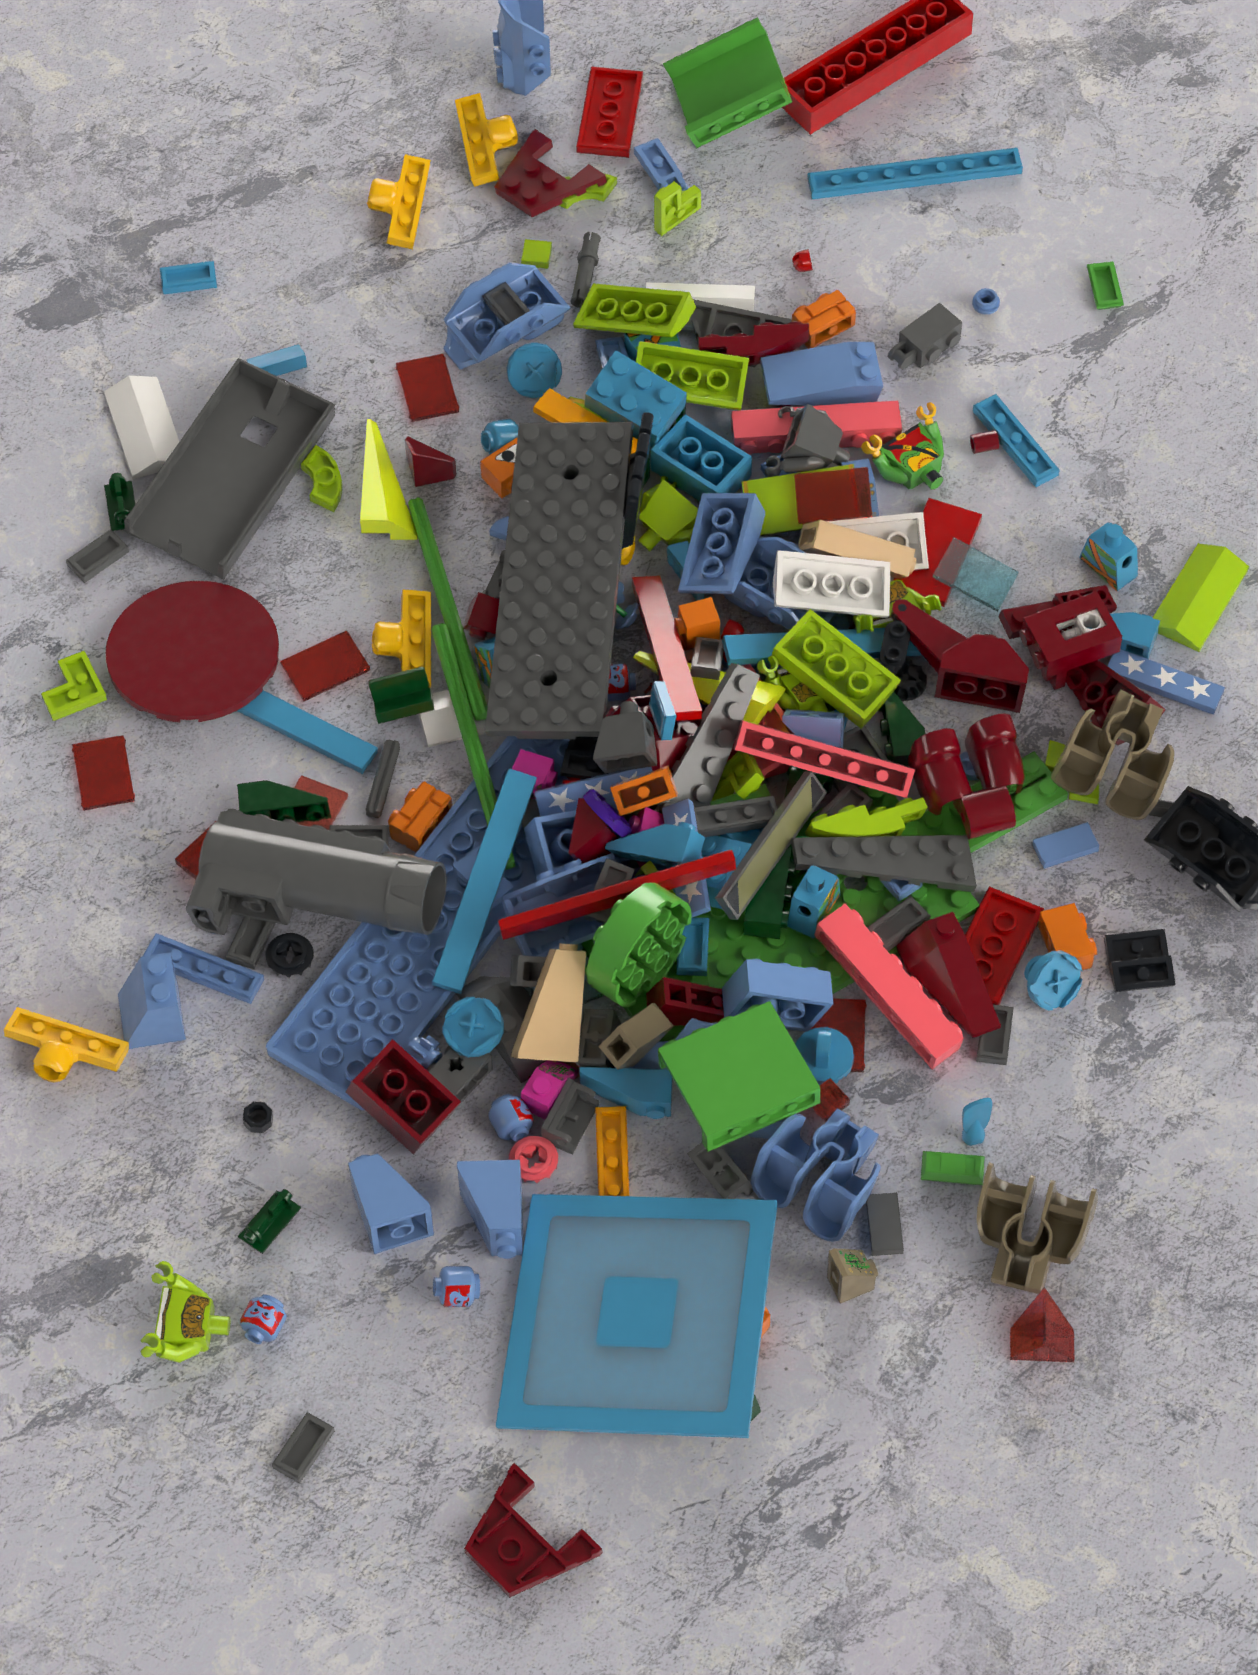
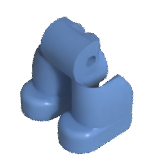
(838, 1192)

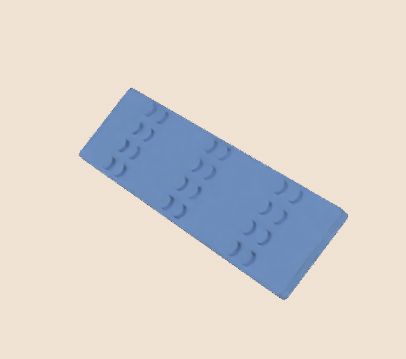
(384, 977)

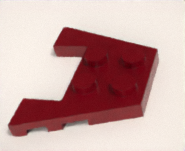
(537, 187)
(513, 1550)

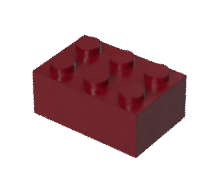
(403, 1096)

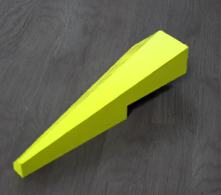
(382, 499)
(762, 700)

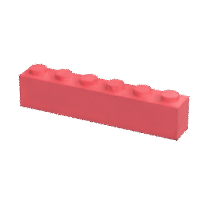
(766, 432)
(824, 758)
(889, 985)

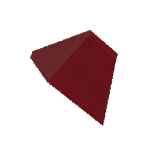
(428, 464)
(589, 834)

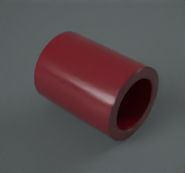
(984, 441)

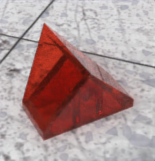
(1042, 1333)

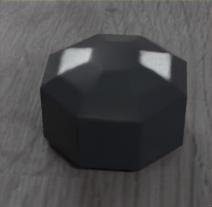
(257, 1117)

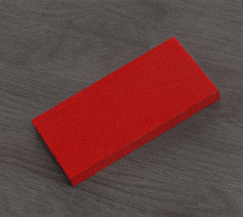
(609, 112)
(941, 525)
(1000, 938)

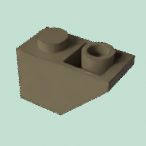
(636, 1037)

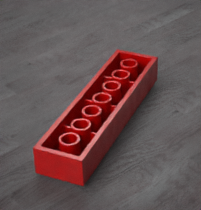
(874, 59)

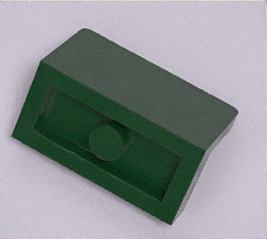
(401, 695)

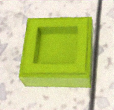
(537, 253)

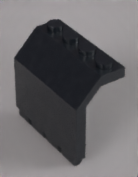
(636, 478)

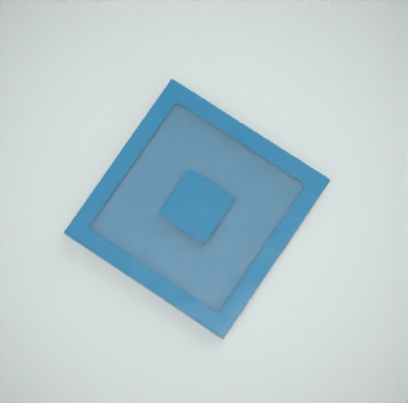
(638, 1315)

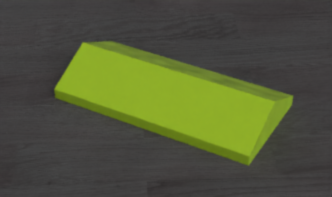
(1200, 595)

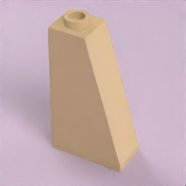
(834, 540)
(555, 1010)

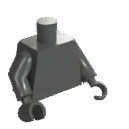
(809, 444)

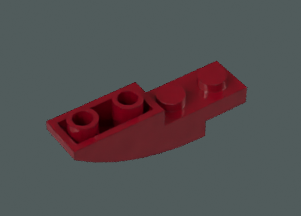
(766, 341)
(1013, 617)

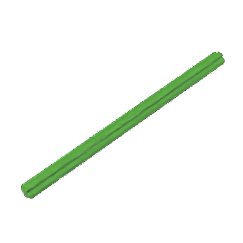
(448, 608)
(466, 724)

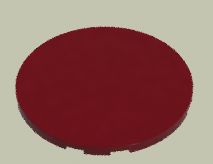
(192, 651)

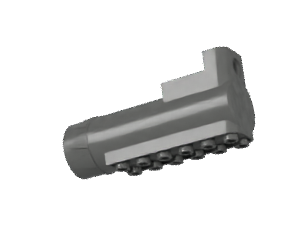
(278, 866)

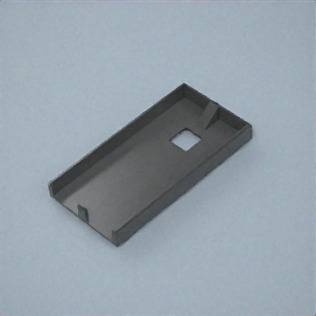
(222, 485)

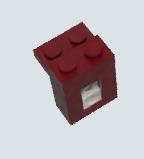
(1062, 641)

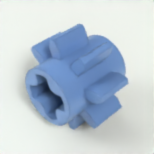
(424, 1050)

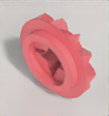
(527, 1148)

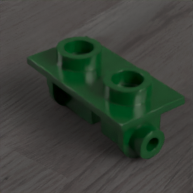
(119, 500)
(270, 1221)

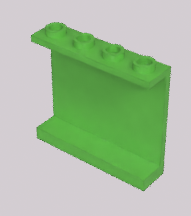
(728, 82)
(740, 1074)

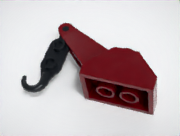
(969, 670)

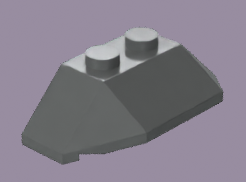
(512, 1004)

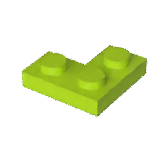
(674, 206)
(79, 692)
(741, 775)

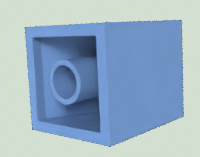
(151, 1003)
(495, 1203)
(388, 1204)

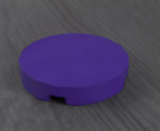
(607, 813)

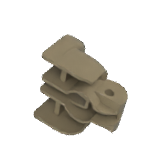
(1142, 771)
(1001, 1222)

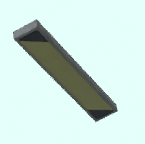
(770, 845)

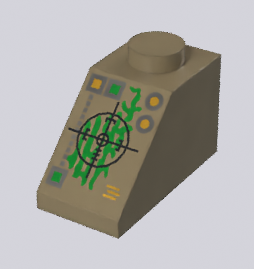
(850, 1273)

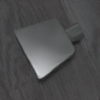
(625, 741)

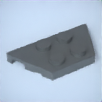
(727, 321)

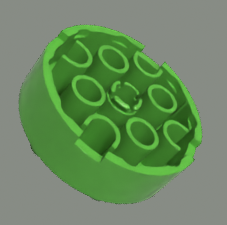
(637, 943)

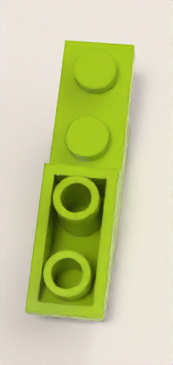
(860, 823)

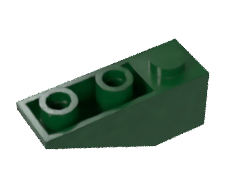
(900, 728)
(281, 802)
(766, 910)

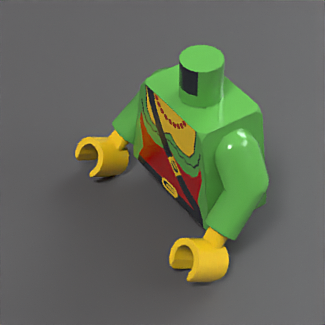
(912, 455)

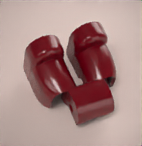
(995, 763)

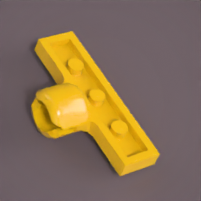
(483, 138)
(401, 200)
(409, 638)
(63, 1044)

